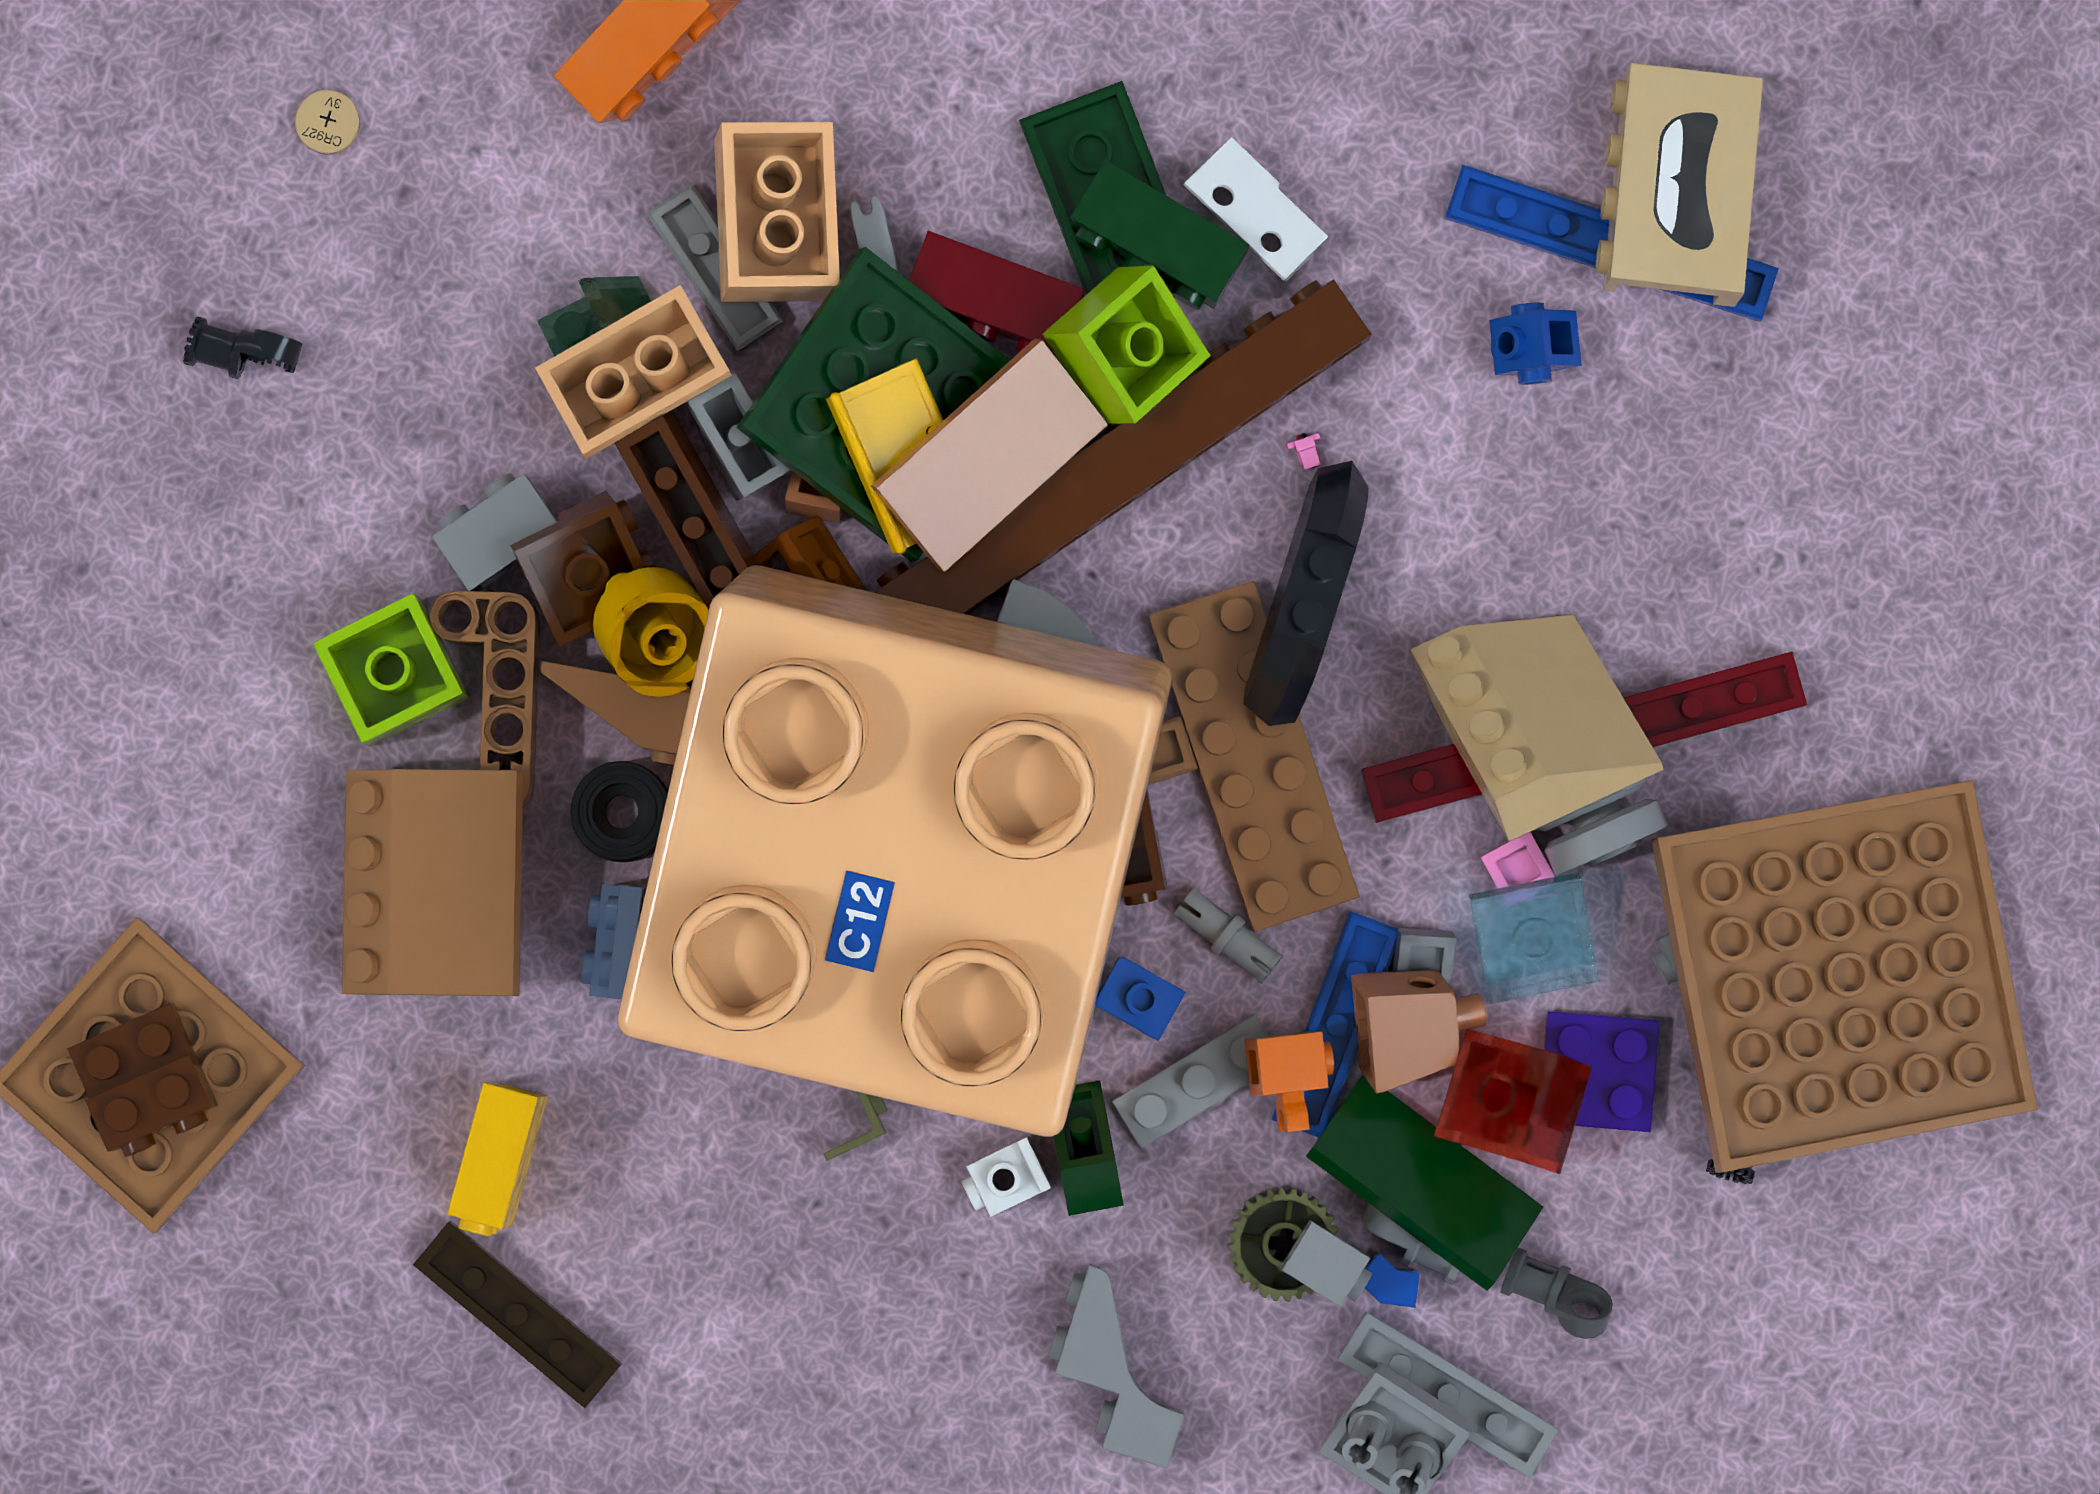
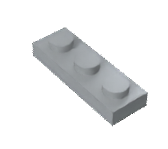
(1189, 1085)

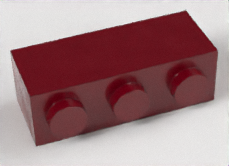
(991, 291)

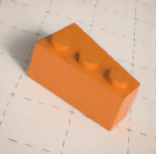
(633, 50)

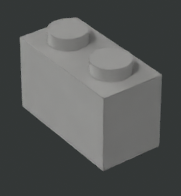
(480, 538)

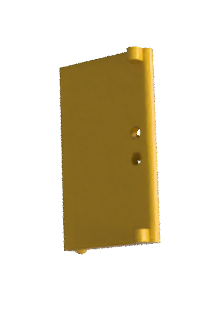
(880, 426)

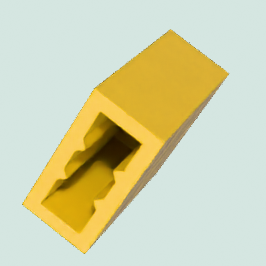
(496, 1158)

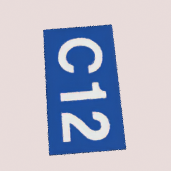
(859, 921)

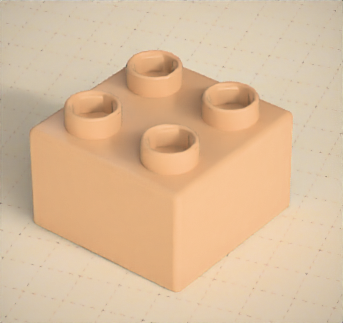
(919, 751)

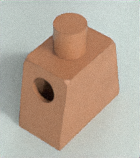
(1409, 1025)

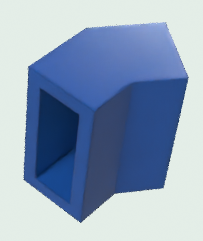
(1390, 1283)

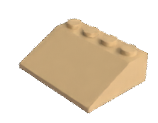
(1534, 717)

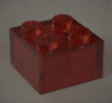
(1513, 1101)

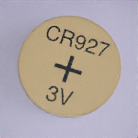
(327, 122)

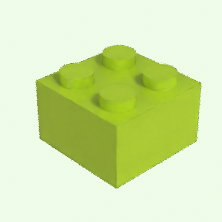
(1127, 344)
(390, 670)

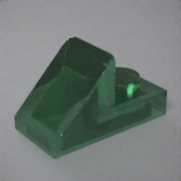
(604, 304)

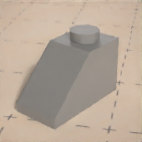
(737, 457)

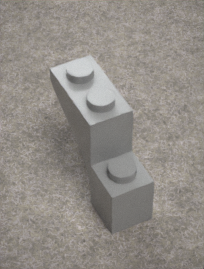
(1096, 1356)

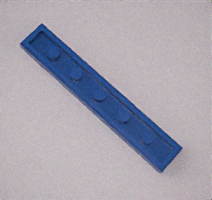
(1568, 230)

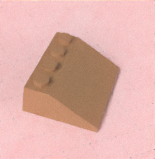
(432, 882)

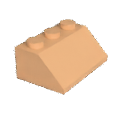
(633, 371)

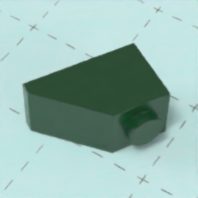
(1087, 1154)

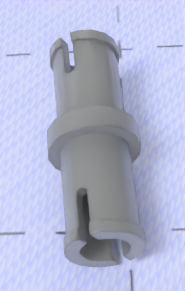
(1228, 935)

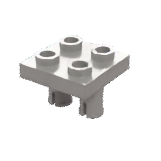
(1396, 1435)

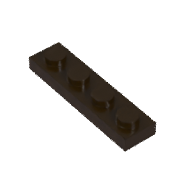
(517, 1314)

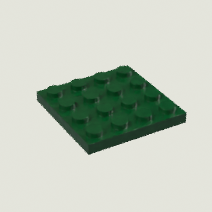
(858, 332)

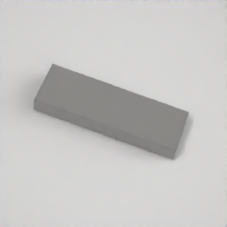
(693, 239)

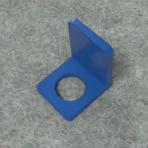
(1139, 998)

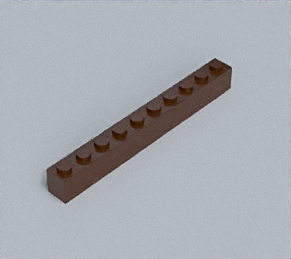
(1140, 455)

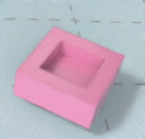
(1517, 862)

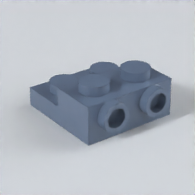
(616, 920)

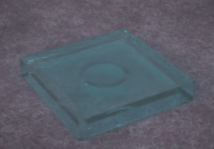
(1534, 937)

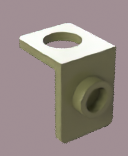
(873, 1107)

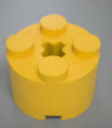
(651, 629)

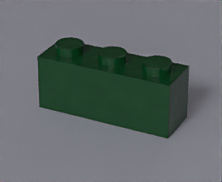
(1158, 232)

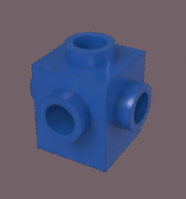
(1534, 342)

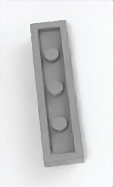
(1500, 1423)

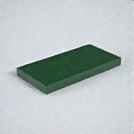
(1069, 150)
(1425, 1182)

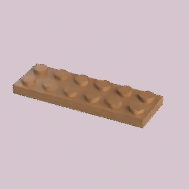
(1253, 773)

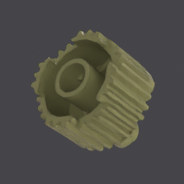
(1258, 1221)

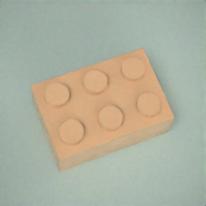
(776, 211)

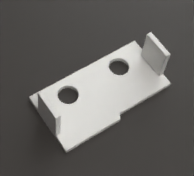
(1256, 208)

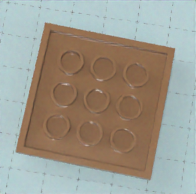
(236, 1053)

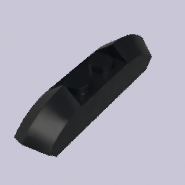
(1307, 594)

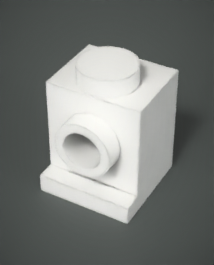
(1024, 1165)

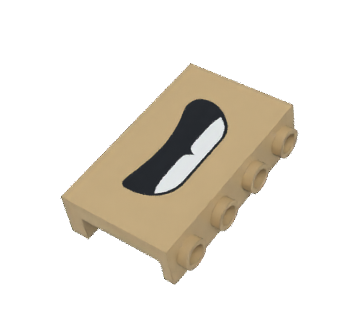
(1680, 181)

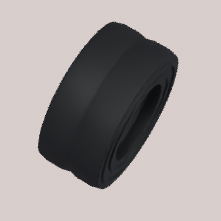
(590, 807)

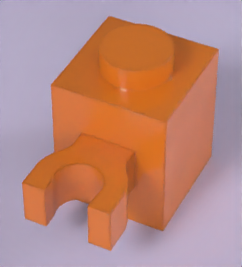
(1287, 1068)

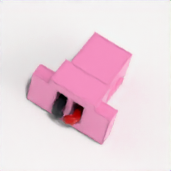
(1306, 450)

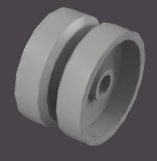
(1603, 830)

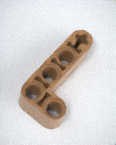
(498, 649)

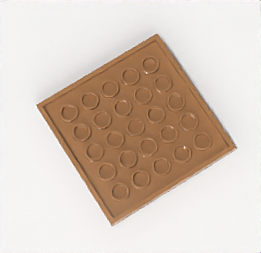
(1844, 975)

